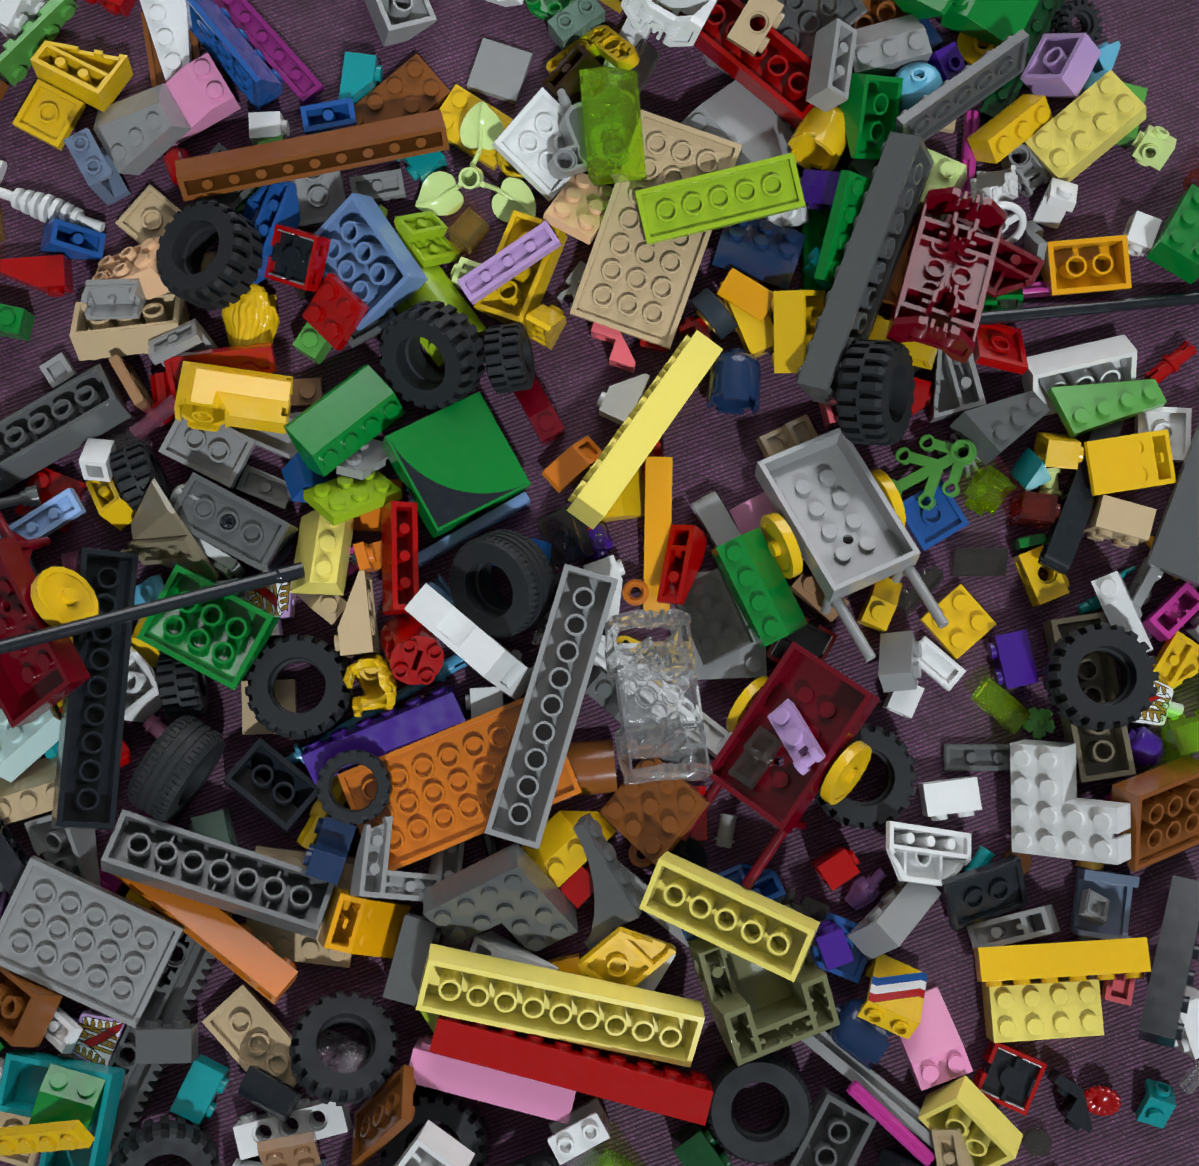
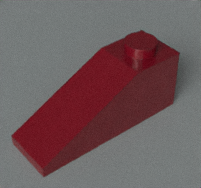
(540, 413)

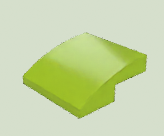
(425, 239)

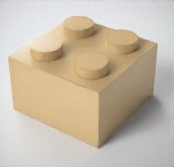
(1119, 522)

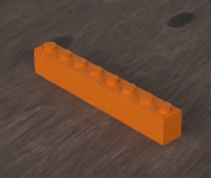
(224, 939)

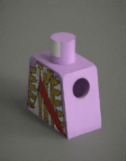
(277, 600)
(99, 1036)

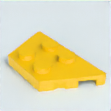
(625, 957)

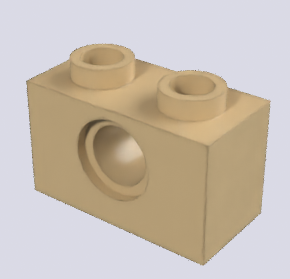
(744, 36)

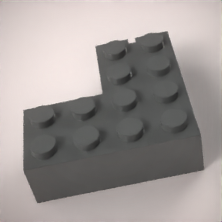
(505, 891)

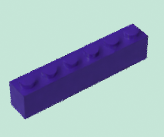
(389, 731)

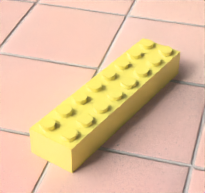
(642, 429)

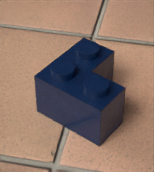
(329, 854)

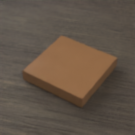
(131, 383)

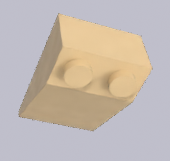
(358, 623)

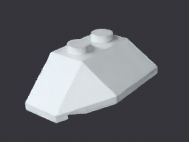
(926, 853)

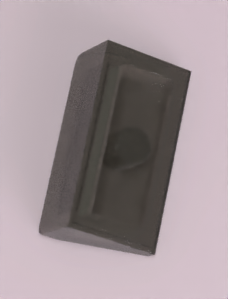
(979, 562)

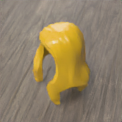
(252, 318)
(376, 682)

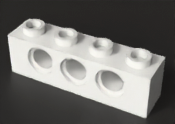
(248, 1131)

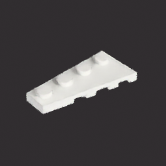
(169, 32)

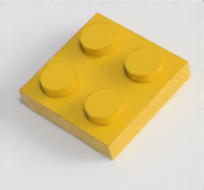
(49, 114)
(966, 622)

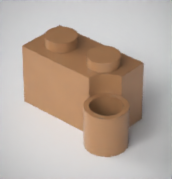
(811, 594)

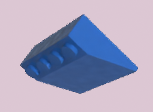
(233, 53)

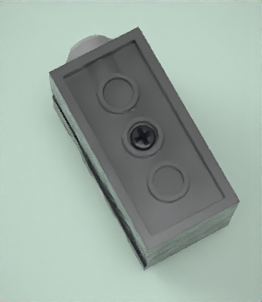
(233, 524)

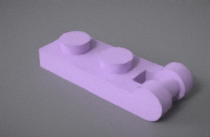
(796, 736)

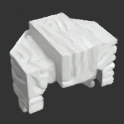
(995, 185)

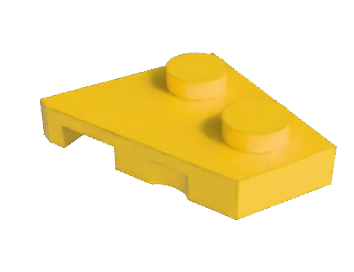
(1177, 660)

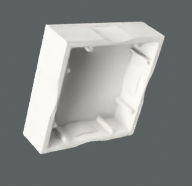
(470, 642)

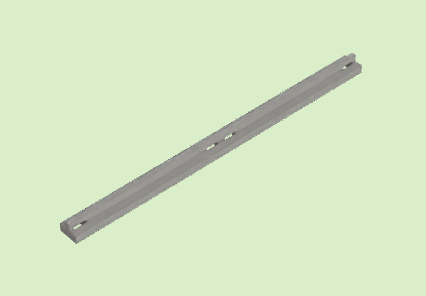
(824, 1046)

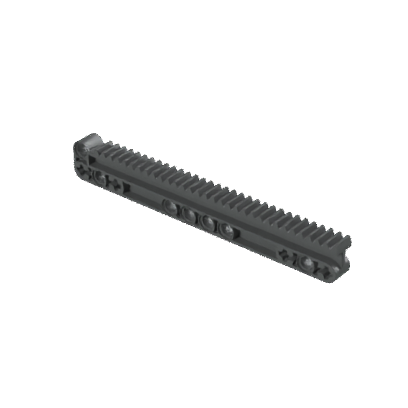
(168, 1003)

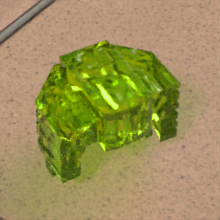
(987, 490)

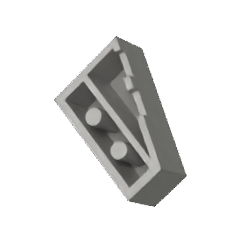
(954, 387)

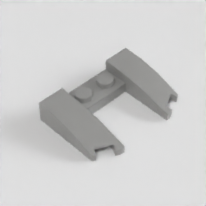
(374, 879)

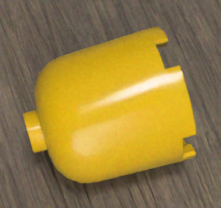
(819, 139)

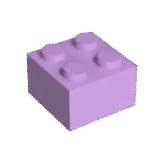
(1061, 65)

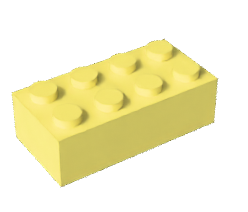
(1087, 128)
(1043, 1010)

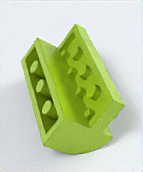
(440, 288)

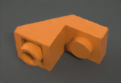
(572, 464)
(369, 556)

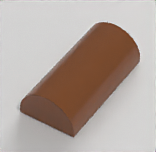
(594, 766)

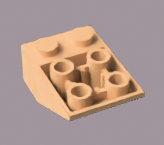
(134, 264)

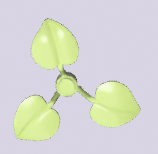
(440, 190)

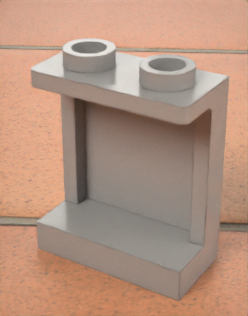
(183, 338)

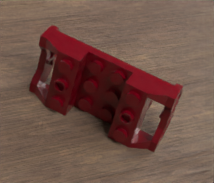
(947, 273)

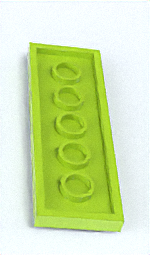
(720, 199)

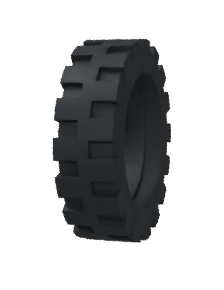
(326, 778)

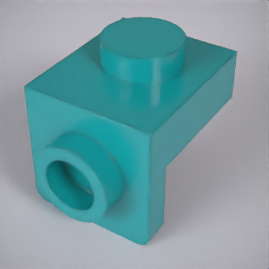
(1157, 1104)

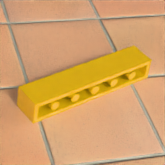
(1062, 960)

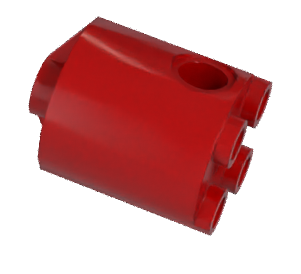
(411, 650)

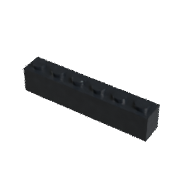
(1172, 965)

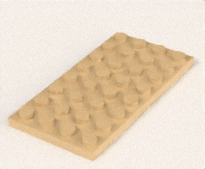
(640, 285)

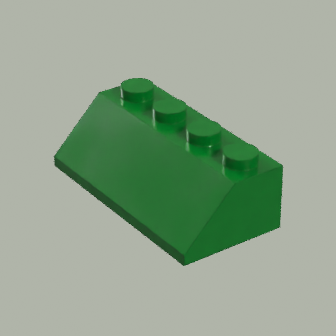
(344, 420)
(759, 587)

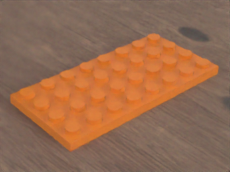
(444, 785)

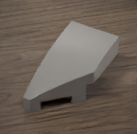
(1033, 240)

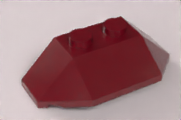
(1012, 266)

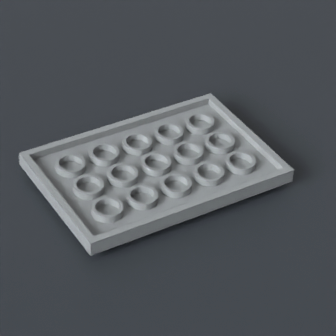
(85, 941)

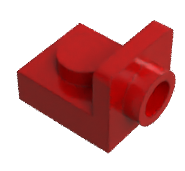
(692, 325)

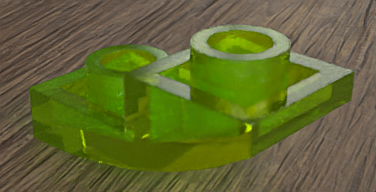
(1000, 705)

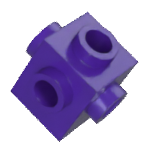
(947, 61)

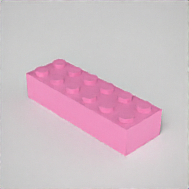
(489, 1084)

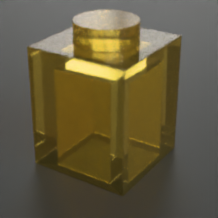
(468, 231)

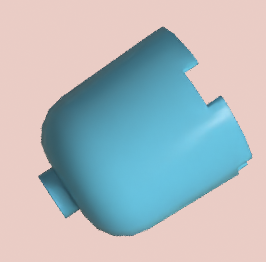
(918, 80)

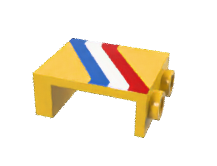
(894, 996)

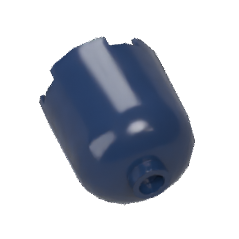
(734, 383)
(857, 1036)

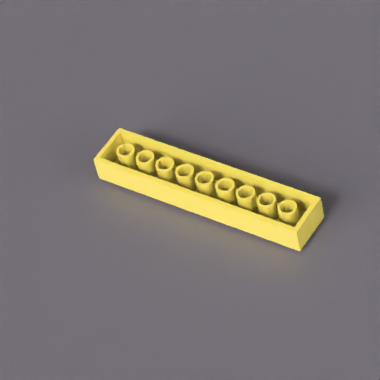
(560, 1005)

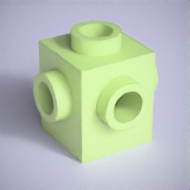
(1153, 147)

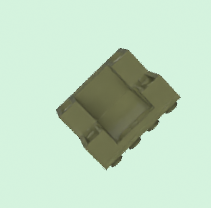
(758, 1008)

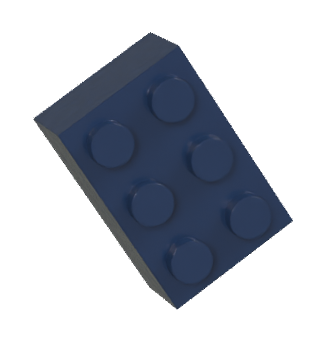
(760, 251)

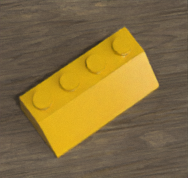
(526, 290)

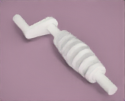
(46, 206)

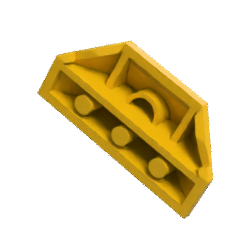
(560, 848)

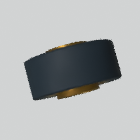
(714, 313)

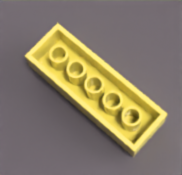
(729, 915)

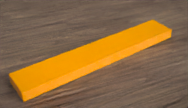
(656, 525)

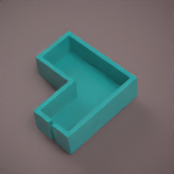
(19, 1089)

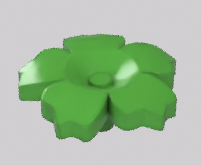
(1039, 722)

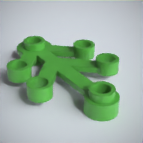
(934, 467)

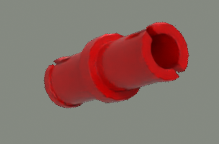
(1171, 363)

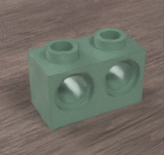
(575, 22)

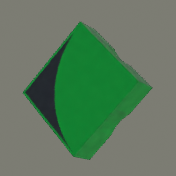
(455, 464)

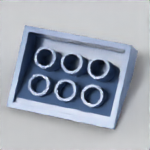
(370, 257)

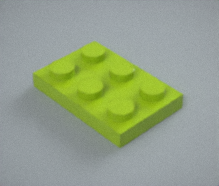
(351, 497)

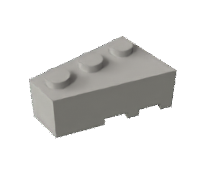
(893, 918)

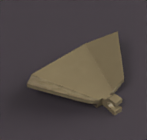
(163, 537)

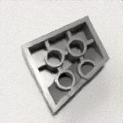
(140, 129)

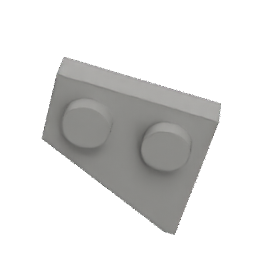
(364, 461)

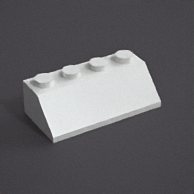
(1083, 364)

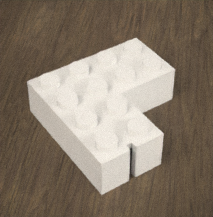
(1051, 818)

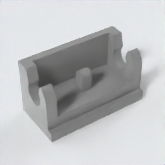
(113, 299)

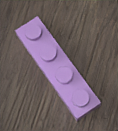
(509, 262)

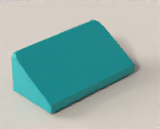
(1030, 471)

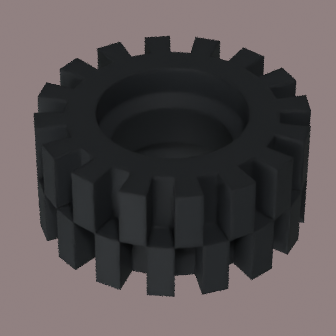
(1085, 14)

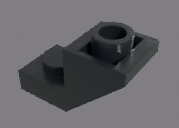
(1075, 1104)

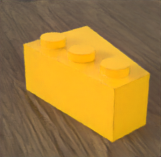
(81, 73)

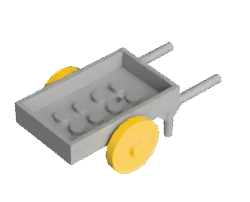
(833, 498)

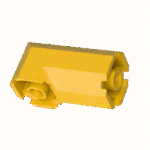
(232, 397)

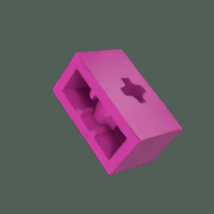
(1172, 612)

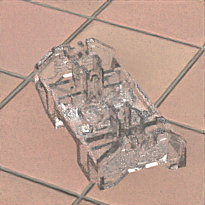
(657, 698)

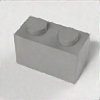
(899, 661)

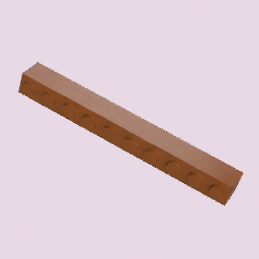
(311, 155)

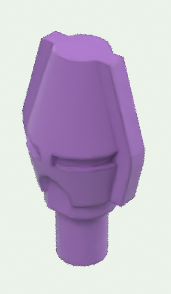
(865, 889)

